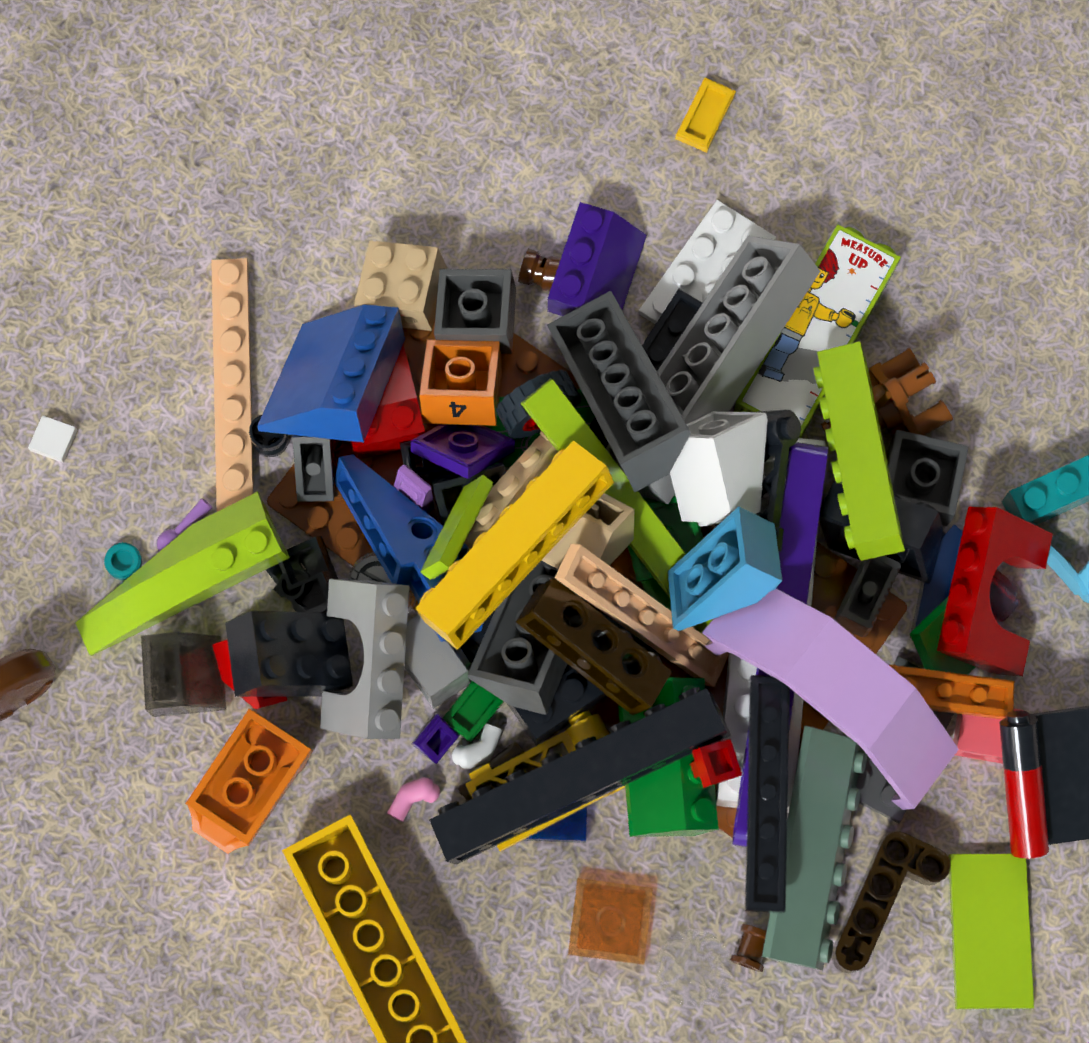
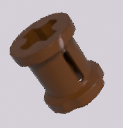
(750, 948)

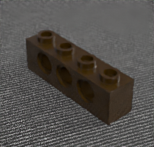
(575, 645)

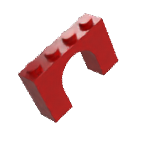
(968, 624)

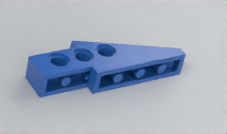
(392, 525)

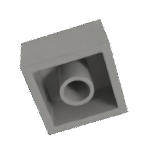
(434, 664)

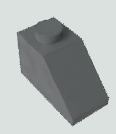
(314, 468)

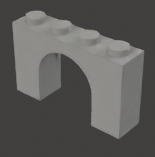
(381, 617)

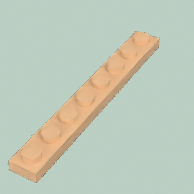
(232, 381)

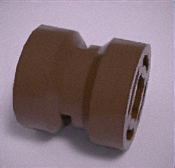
(538, 269)

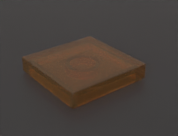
(610, 921)

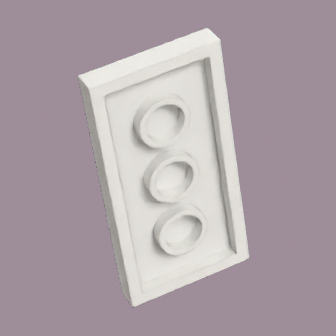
(702, 258)

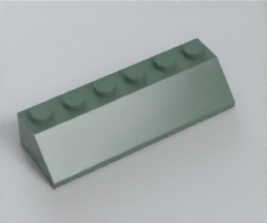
(816, 845)

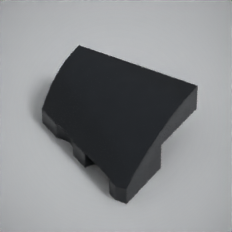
(309, 586)

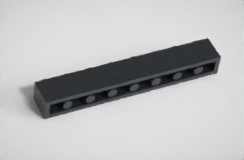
(579, 776)

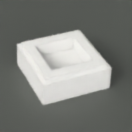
(52, 439)

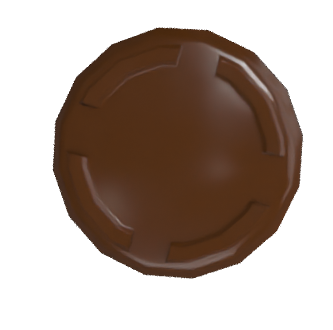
(23, 679)

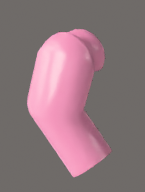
(413, 792)

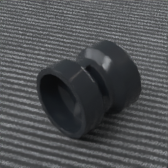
(262, 440)

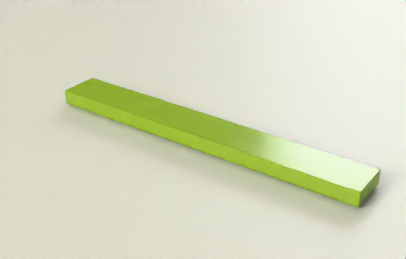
(561, 426)

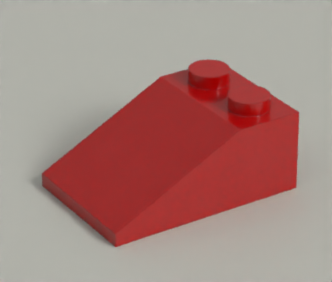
(397, 416)

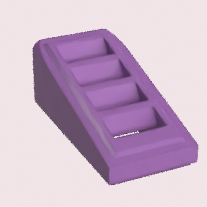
(414, 488)

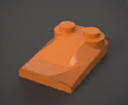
(245, 782)

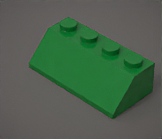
(670, 798)

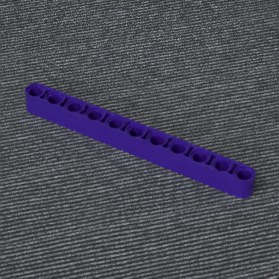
(800, 523)

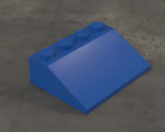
(336, 375)

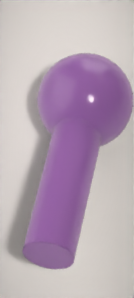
(198, 512)

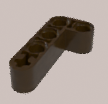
(881, 905)

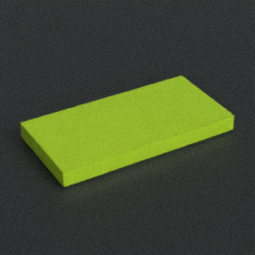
(990, 932)

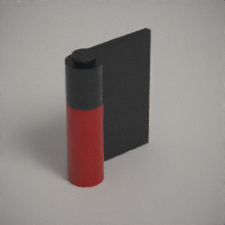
(1046, 778)

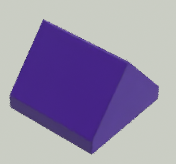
(435, 739)

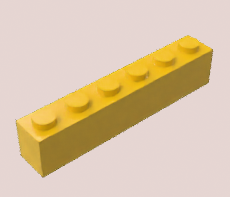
(514, 544)

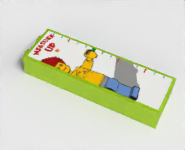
(828, 317)

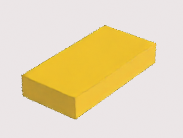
(705, 114)

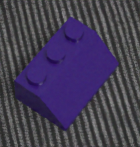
(595, 260)

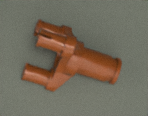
(893, 385)

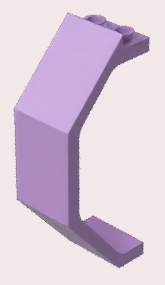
(844, 685)

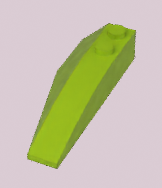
(186, 572)

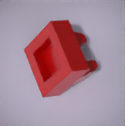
(715, 763)

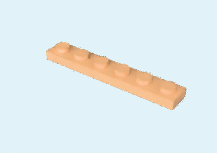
(638, 613)

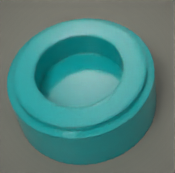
(122, 560)

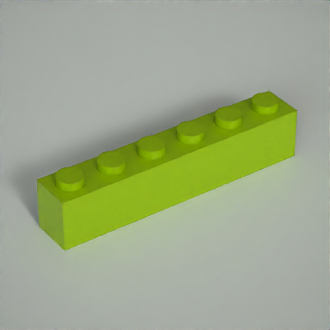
(859, 451)

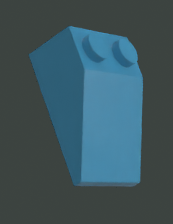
(725, 570)

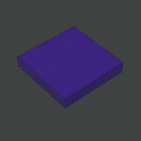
(463, 447)

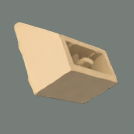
(602, 530)

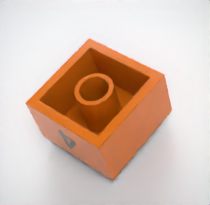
(461, 382)

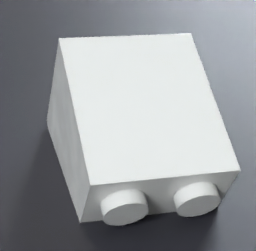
(720, 466)

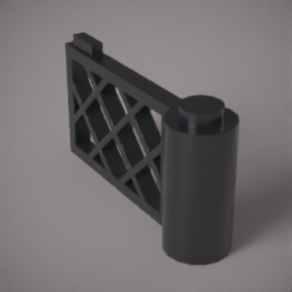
(781, 433)

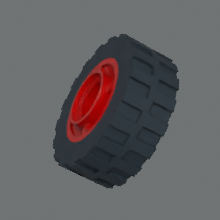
(515, 417)

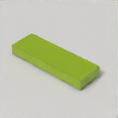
(457, 527)

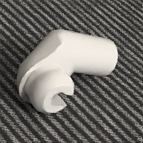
(479, 752)

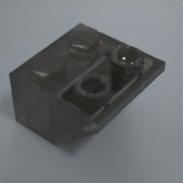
(181, 674)

